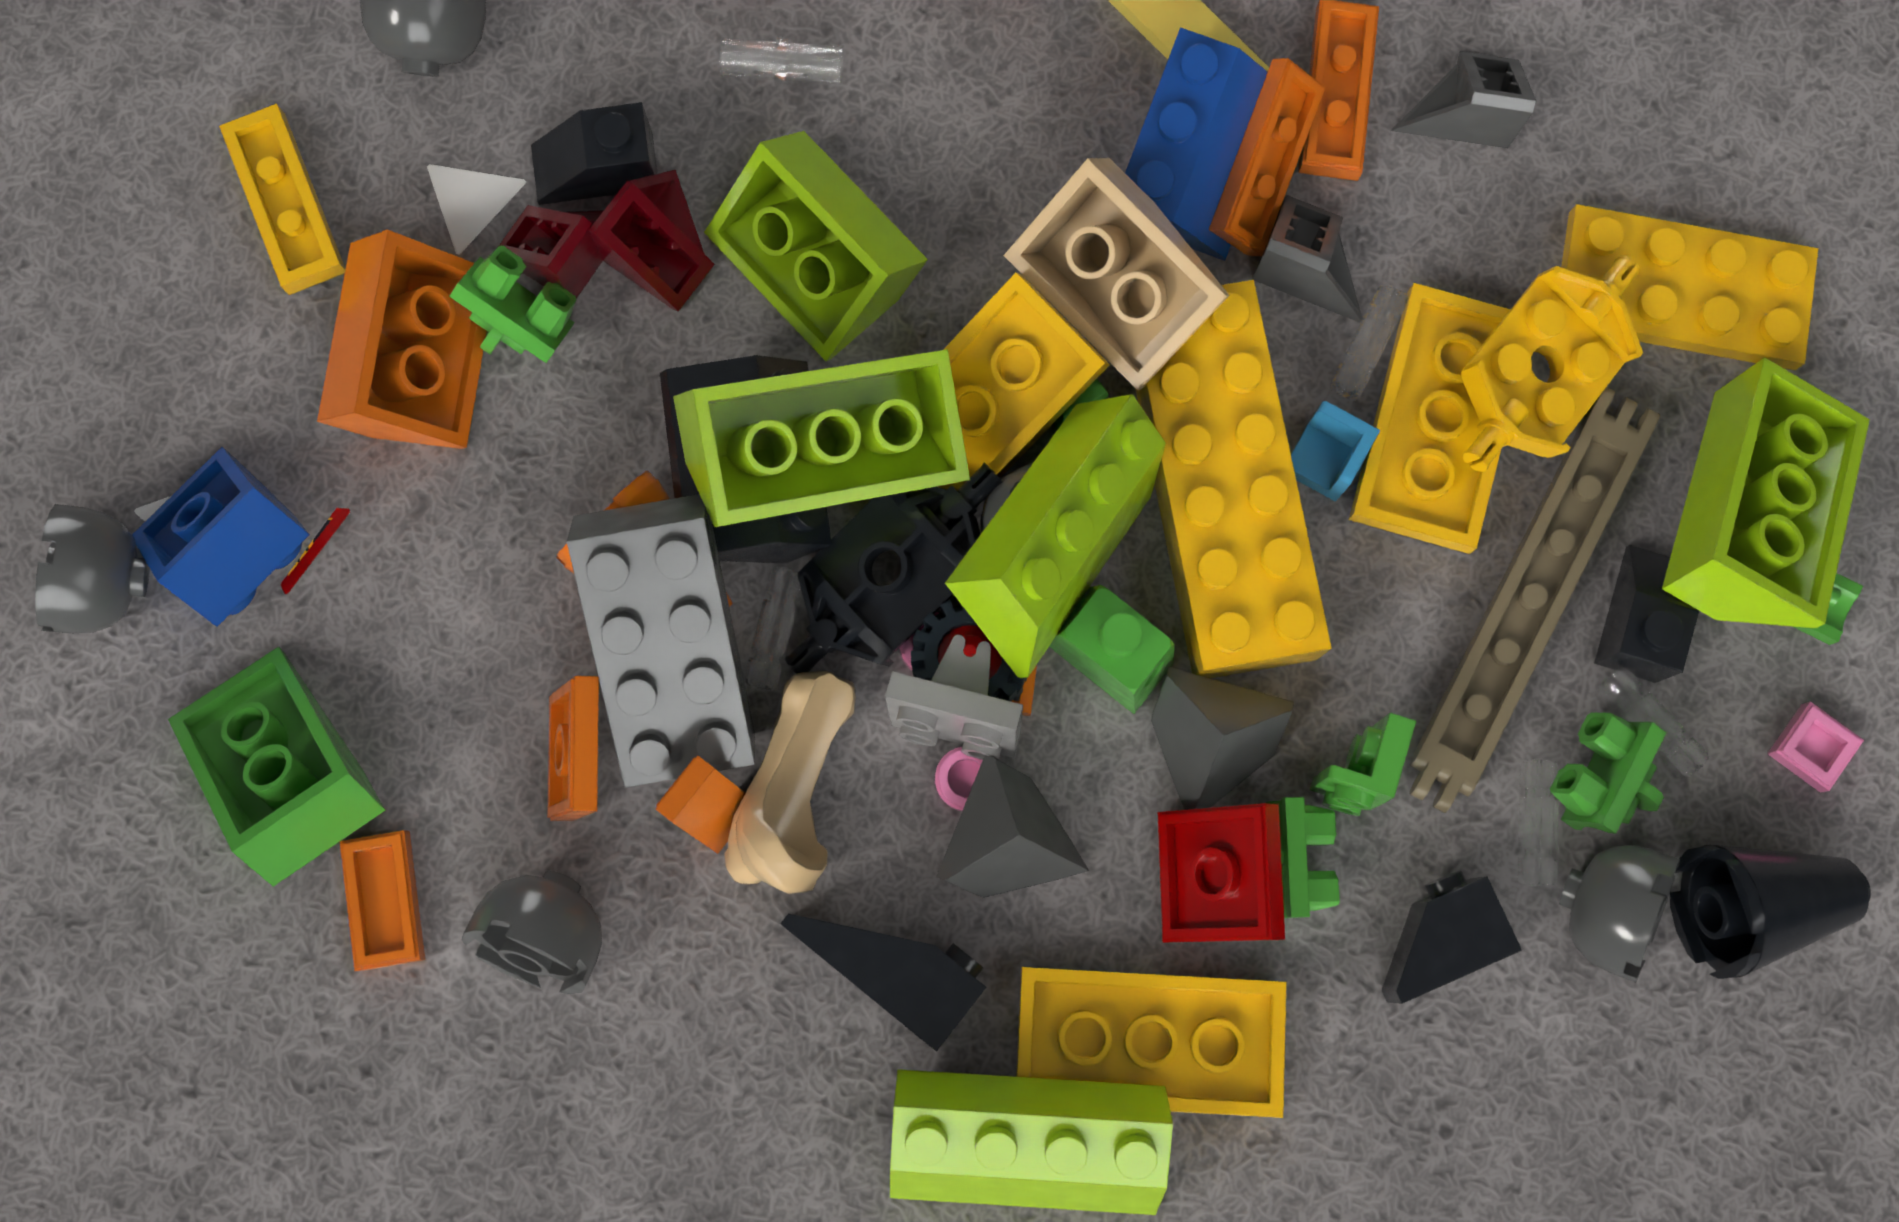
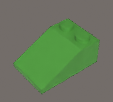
(274, 768)

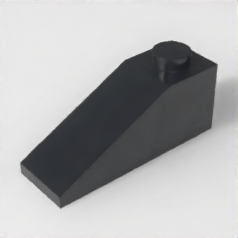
(904, 976)

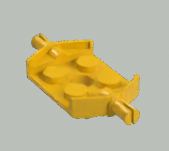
(1584, 337)

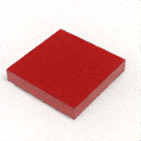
(1221, 874)

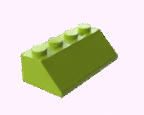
(822, 437)
(1768, 502)
(1059, 528)
(1030, 1142)

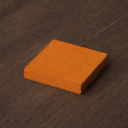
(573, 749)

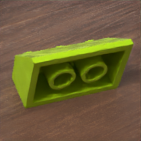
(813, 243)

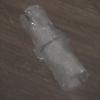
(781, 60)

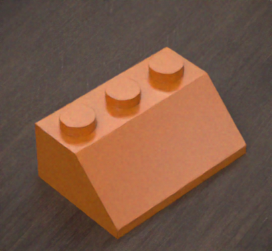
(401, 347)

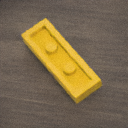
(282, 199)

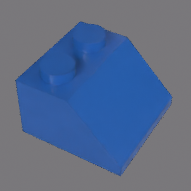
(219, 538)

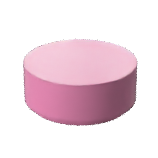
(956, 777)

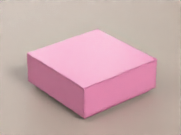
(1815, 747)

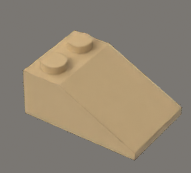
(1117, 270)

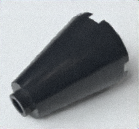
(1760, 905)

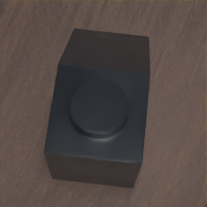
(593, 154)
(1645, 624)
(1449, 937)

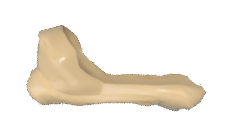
(774, 824)

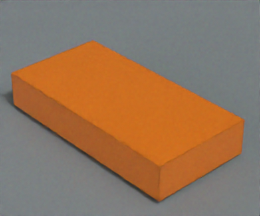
(702, 803)
(382, 900)

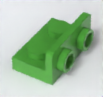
(1370, 768)

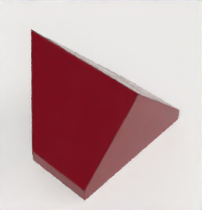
(653, 238)
(556, 246)

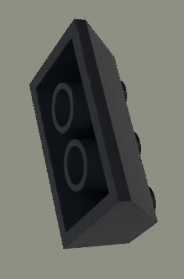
(760, 540)

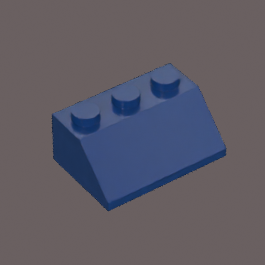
(1196, 134)

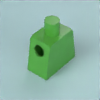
(1115, 647)

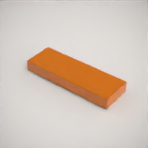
(1344, 65)
(1267, 157)

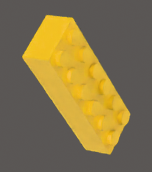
(1233, 500)

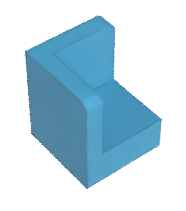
(1332, 450)

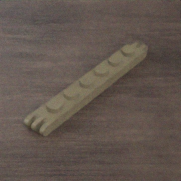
(1530, 600)

